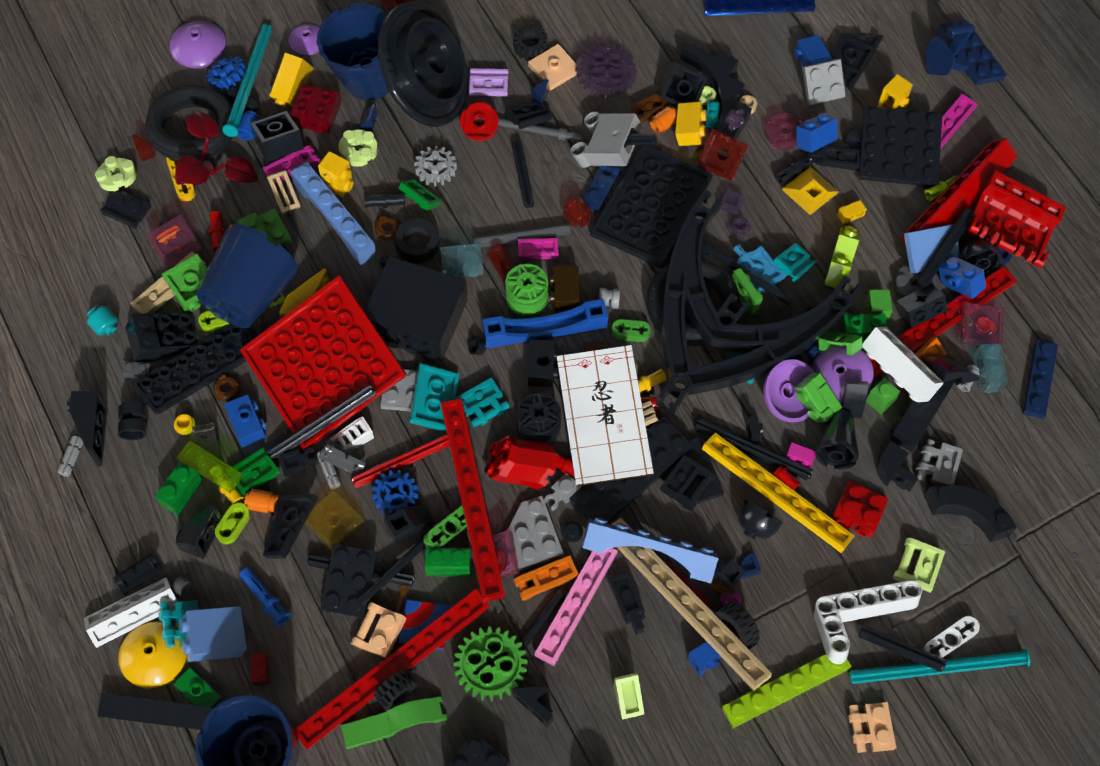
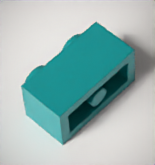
(712, 114)

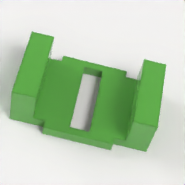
(853, 342)

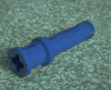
(270, 603)

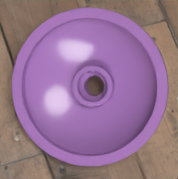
(197, 44)
(856, 366)
(786, 376)

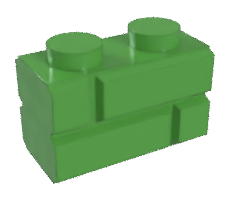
(817, 397)

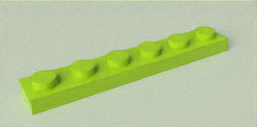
(782, 689)

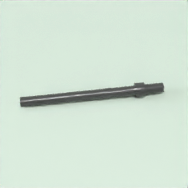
(562, 134)

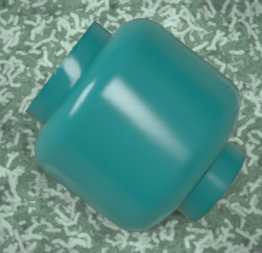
(102, 320)

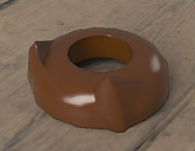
(386, 235)
(230, 395)

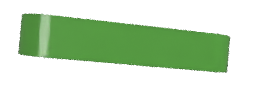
(440, 528)

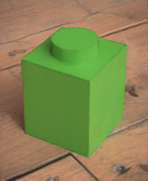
(879, 302)
(882, 396)

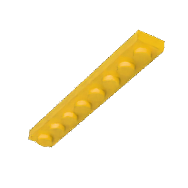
(778, 492)

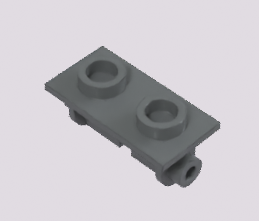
(342, 457)

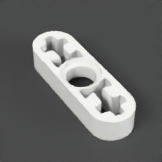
(951, 630)

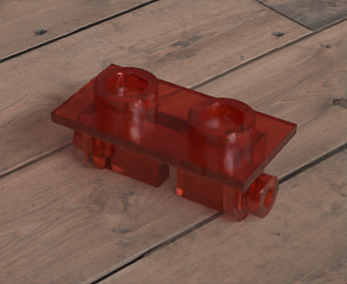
(501, 261)

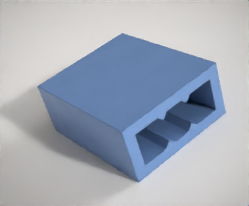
(213, 634)

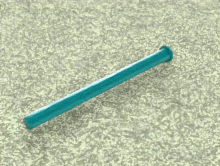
(230, 128)
(952, 666)

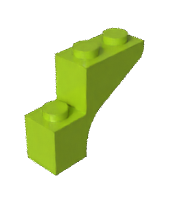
(842, 256)

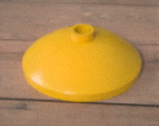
(150, 669)

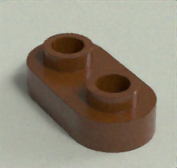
(647, 107)

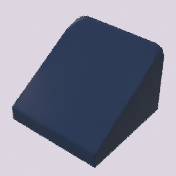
(540, 91)
(368, 119)

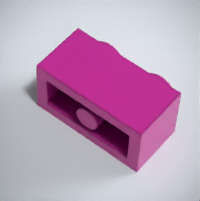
(801, 455)

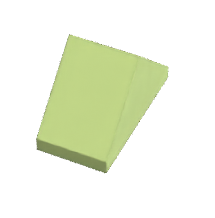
(628, 695)

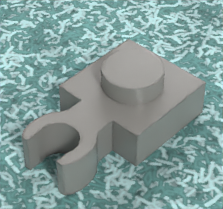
(563, 490)

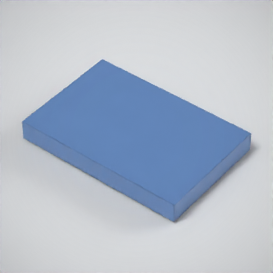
(923, 245)

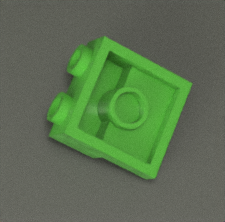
(269, 224)
(185, 280)

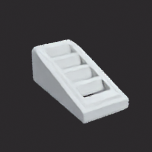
(354, 428)

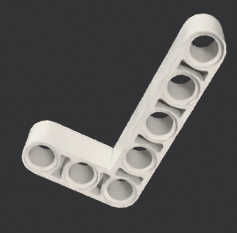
(858, 610)

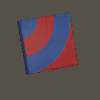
(418, 617)

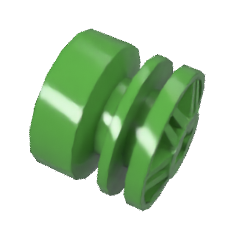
(526, 290)

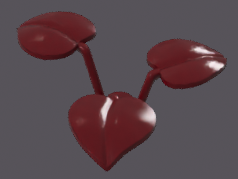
(193, 172)

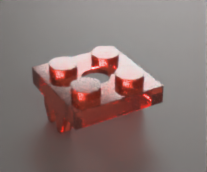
(709, 157)

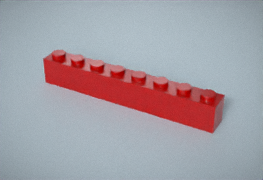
(966, 187)

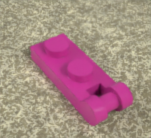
(291, 162)

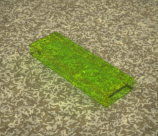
(210, 466)

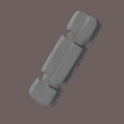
(70, 456)
(330, 473)

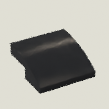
(949, 369)

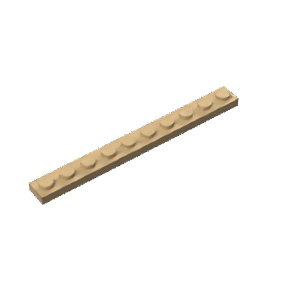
(697, 614)

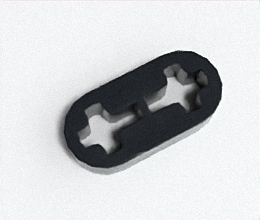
(251, 104)

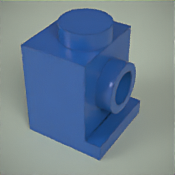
(703, 657)

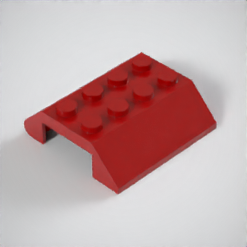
(1016, 218)

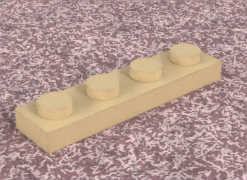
(156, 294)

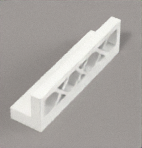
(129, 612)

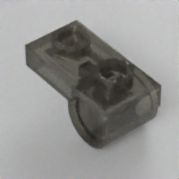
(207, 438)

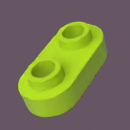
(232, 524)

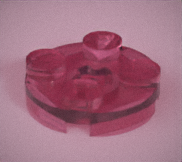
(774, 131)

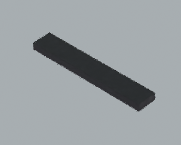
(152, 711)

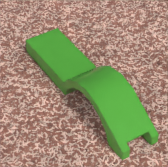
(392, 721)

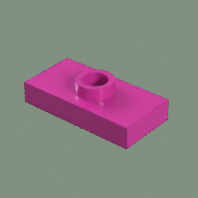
(538, 248)

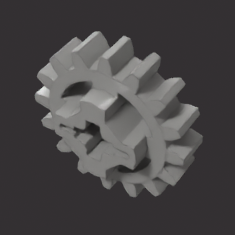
(435, 166)

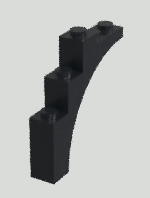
(720, 77)

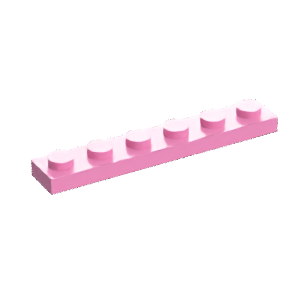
(574, 606)

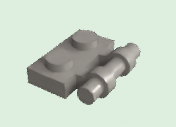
(946, 464)

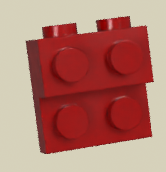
(860, 509)

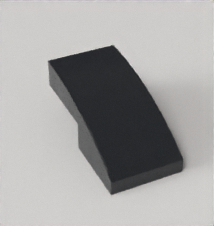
(855, 397)

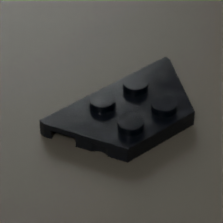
(855, 55)

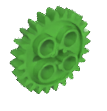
(502, 680)

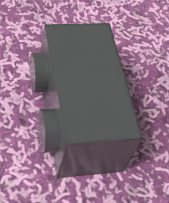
(135, 370)

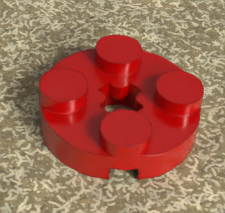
(486, 130)

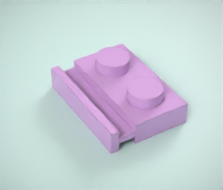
(488, 82)

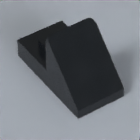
(530, 699)

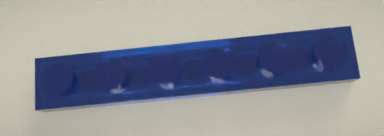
(731, 7)

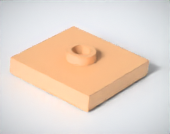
(554, 66)

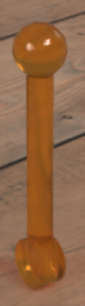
(403, 590)

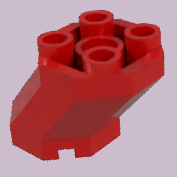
(521, 462)

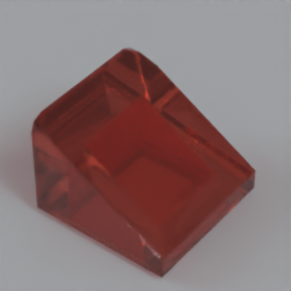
(143, 148)

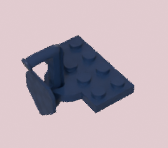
(963, 51)

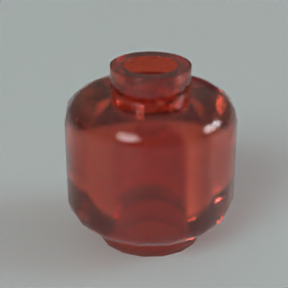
(577, 212)

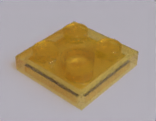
(333, 520)

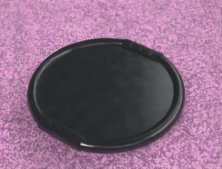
(423, 64)

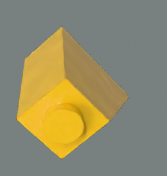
(290, 77)

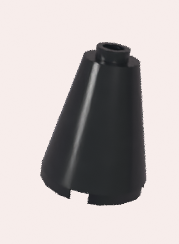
(839, 442)

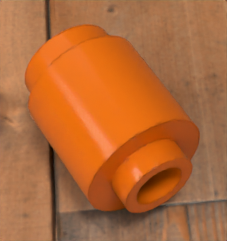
(664, 120)
(261, 501)

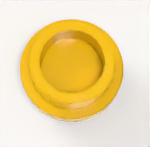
(183, 424)

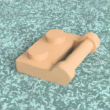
(385, 633)

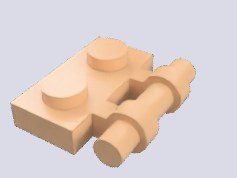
(879, 727)

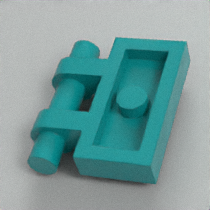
(480, 397)
(166, 615)

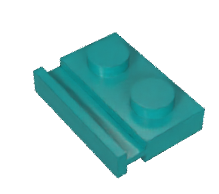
(794, 262)

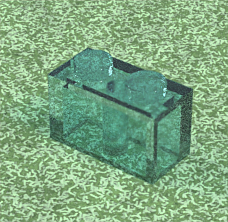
(462, 260)
(992, 368)

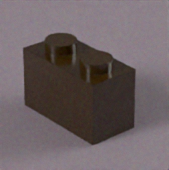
(565, 287)

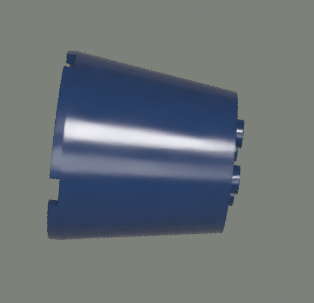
(350, 49)
(245, 276)
(239, 729)

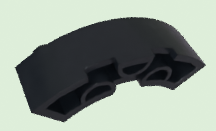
(973, 504)

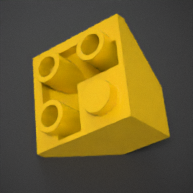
(810, 190)

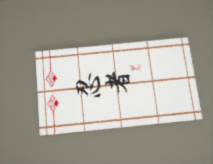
(604, 415)

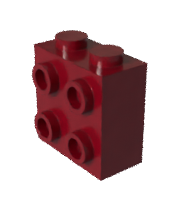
(315, 109)

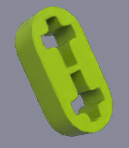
(216, 323)

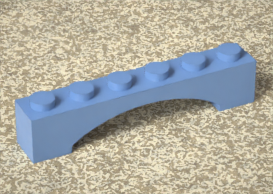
(350, 232)
(602, 536)

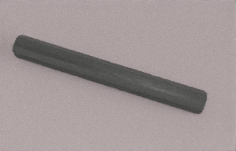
(531, 233)

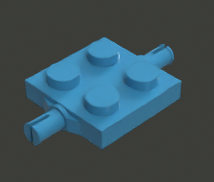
(760, 264)

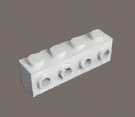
(902, 364)

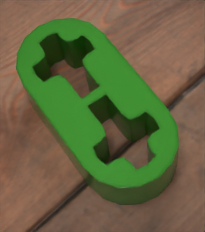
(631, 330)

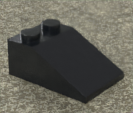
(90, 418)

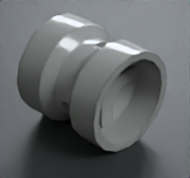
(610, 297)

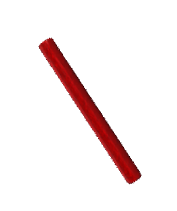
(400, 461)

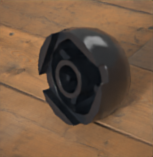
(983, 255)
(757, 521)

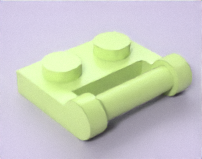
(926, 566)

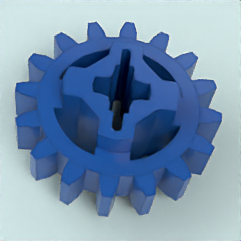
(226, 73)
(393, 484)

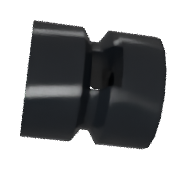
(132, 420)

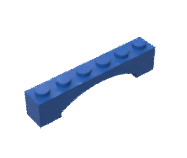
(584, 318)

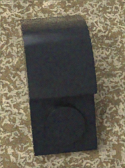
(890, 468)

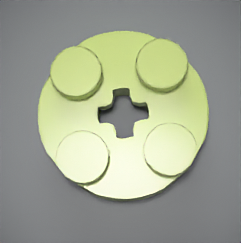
(358, 137)
(107, 175)

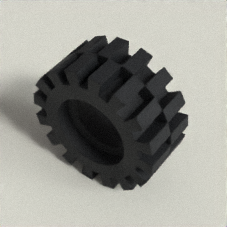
(530, 34)
(396, 689)

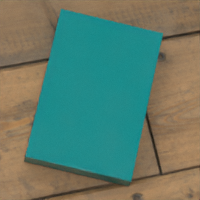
(431, 388)

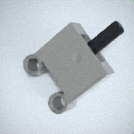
(611, 140)

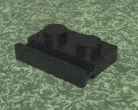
(528, 114)
(125, 208)

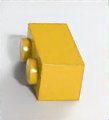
(851, 212)

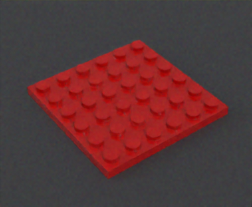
(321, 358)

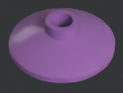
(304, 39)

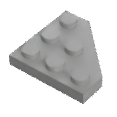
(534, 535)

